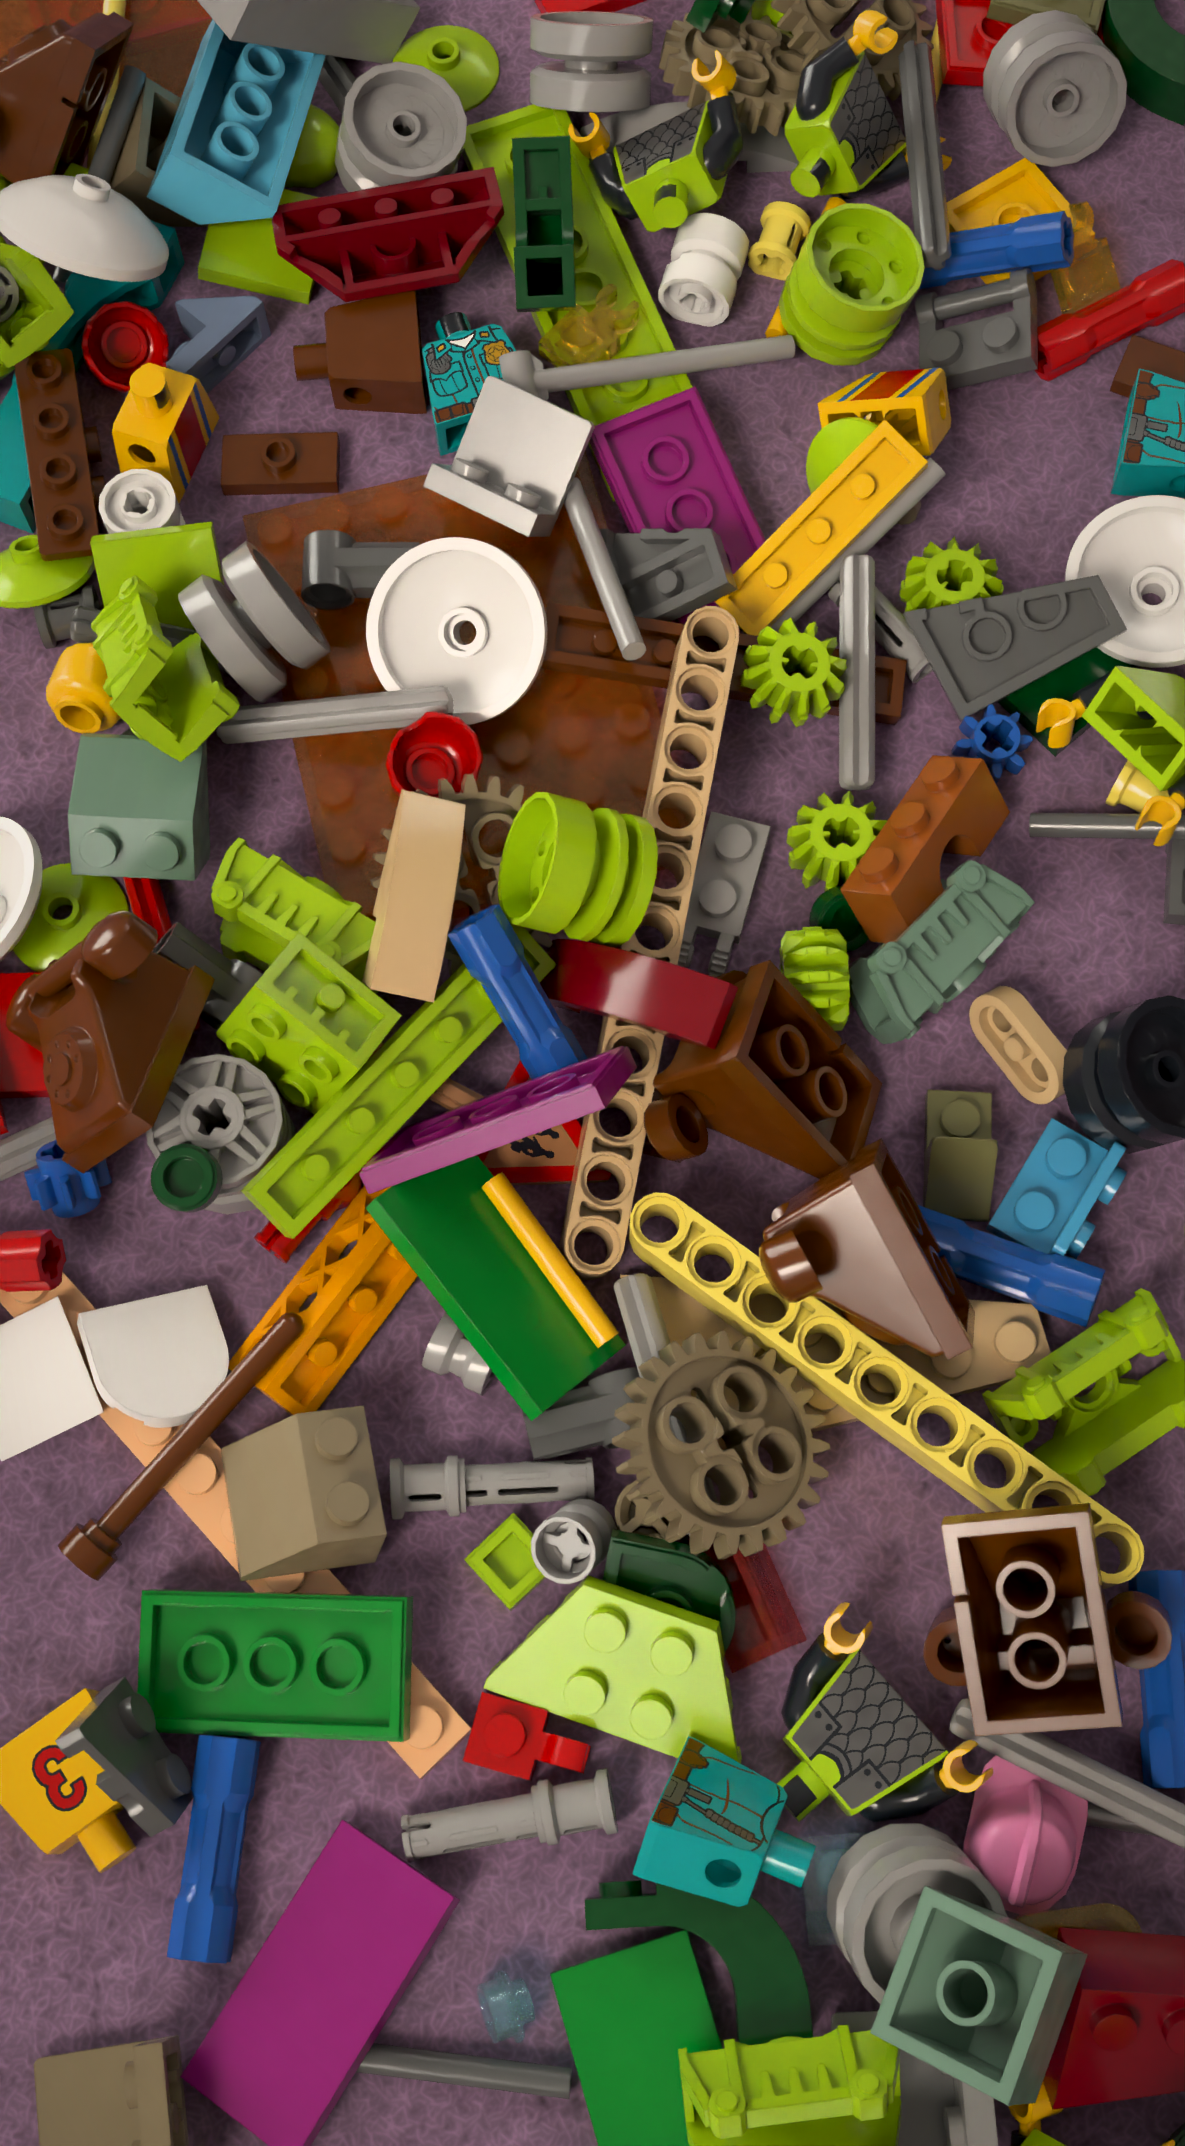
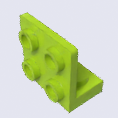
(307, 1024)

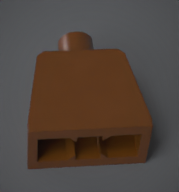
(370, 355)

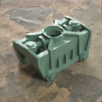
(937, 952)

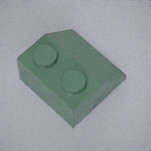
(138, 810)
(979, 1996)

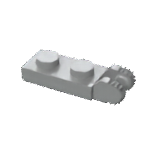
(723, 886)

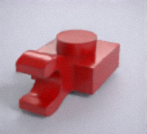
(513, 1737)

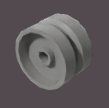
(590, 72)
(1054, 88)
(399, 128)
(253, 622)
(879, 1890)

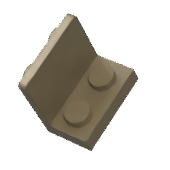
(113, 2096)

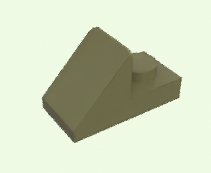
(959, 1154)

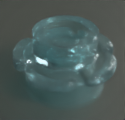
(505, 2007)

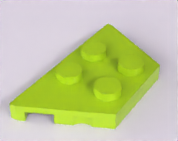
(626, 1669)

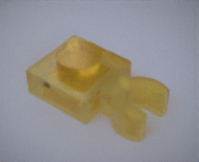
(1092, 268)
(589, 336)

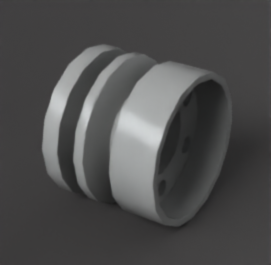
(207, 1093)

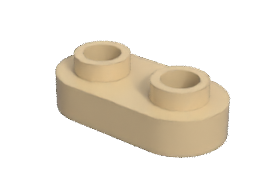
(1019, 1043)

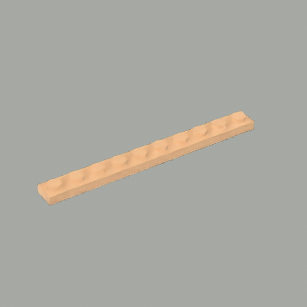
(203, 1496)

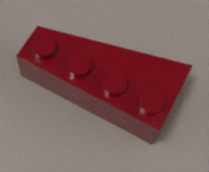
(1123, 2020)

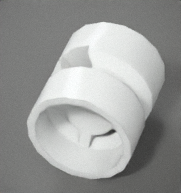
(704, 269)
(139, 502)

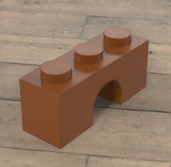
(946, 810)

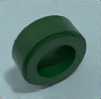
(834, 912)
(186, 1178)

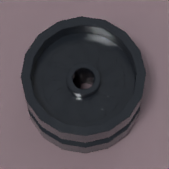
(1130, 1075)

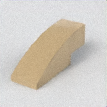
(415, 897)

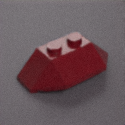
(391, 234)

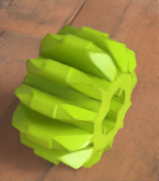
(950, 568)
(789, 652)
(831, 825)
(818, 968)

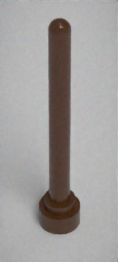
(95, 1543)

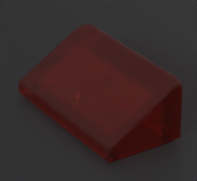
(763, 1611)

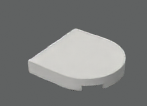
(156, 1355)

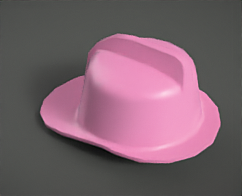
(1025, 1836)

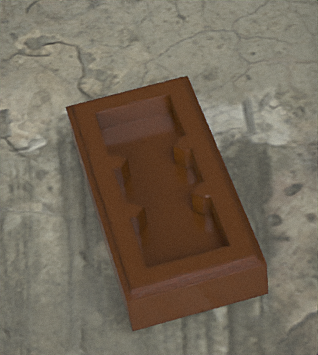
(280, 463)

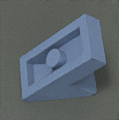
(221, 334)

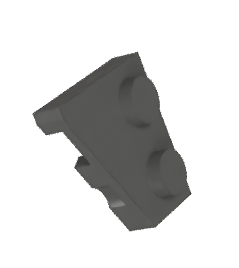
(670, 572)
(139, 1769)

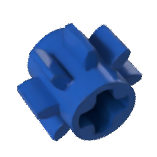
(999, 728)
(64, 1187)

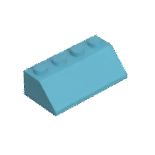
(235, 130)

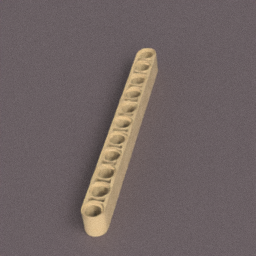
(678, 851)

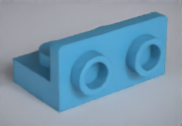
(1056, 1192)

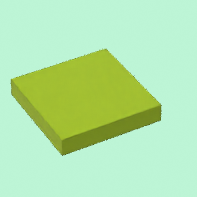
(247, 258)
(162, 558)

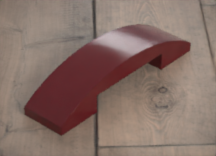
(638, 991)

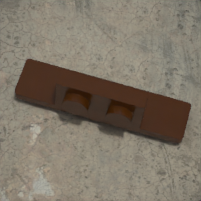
(59, 455)

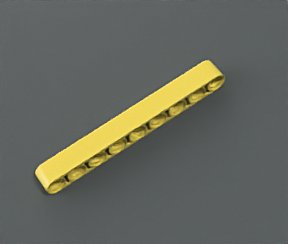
(858, 1357)

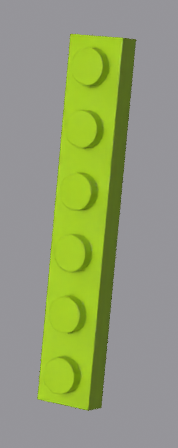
(380, 1098)

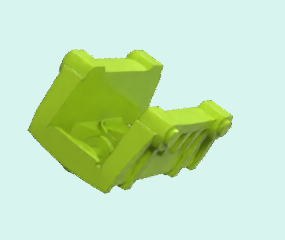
(40, 306)
(159, 690)
(271, 902)
(1117, 1414)
(794, 2092)

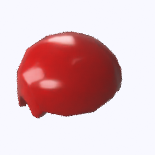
(121, 341)
(432, 750)

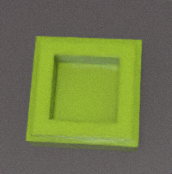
(506, 1562)

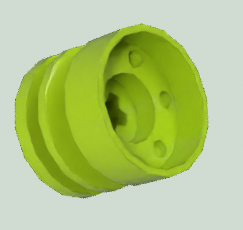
(851, 284)
(577, 870)

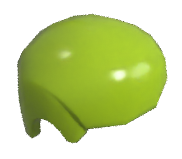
(315, 151)

